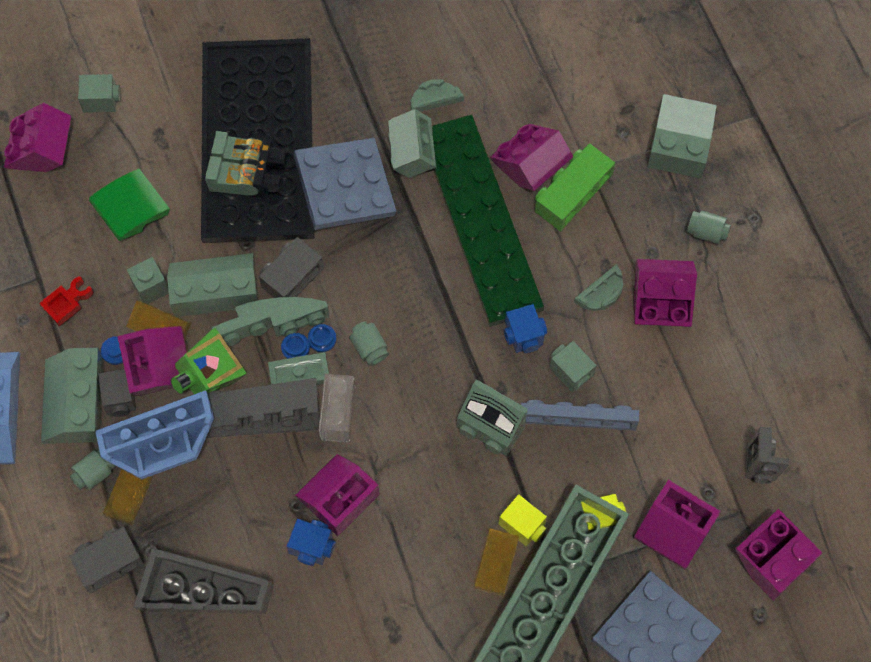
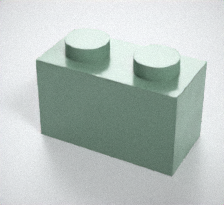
(411, 143)

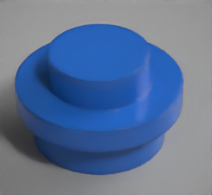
(322, 338)
(295, 345)
(111, 351)

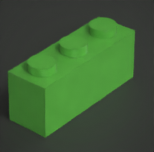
(574, 186)

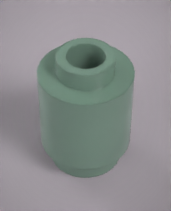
(708, 226)
(369, 343)
(90, 471)

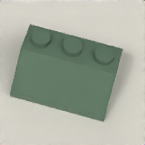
(211, 284)
(72, 396)

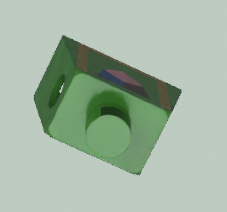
(207, 366)

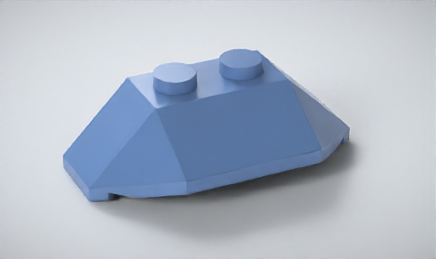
(8, 405)
(158, 437)

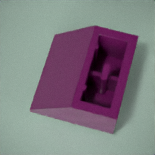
(37, 139)
(532, 155)
(664, 292)
(151, 358)
(339, 493)
(676, 524)
(777, 554)

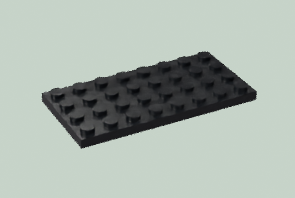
(257, 94)

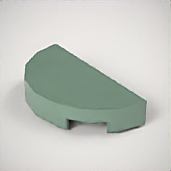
(435, 94)
(602, 292)

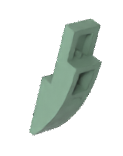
(282, 314)

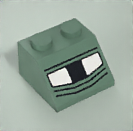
(491, 418)

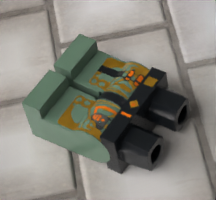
(244, 166)

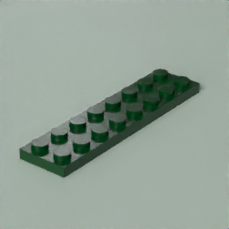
(482, 221)

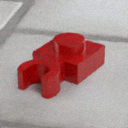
(64, 304)

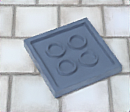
(344, 183)
(656, 627)

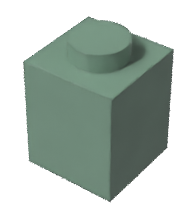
(98, 93)
(148, 281)
(572, 366)

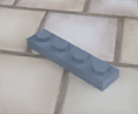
(576, 416)

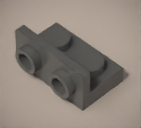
(759, 462)

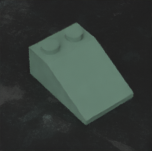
(682, 136)

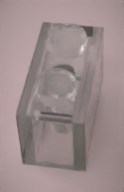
(337, 408)

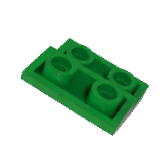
(129, 204)

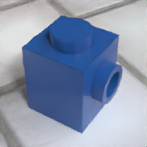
(524, 329)
(311, 542)

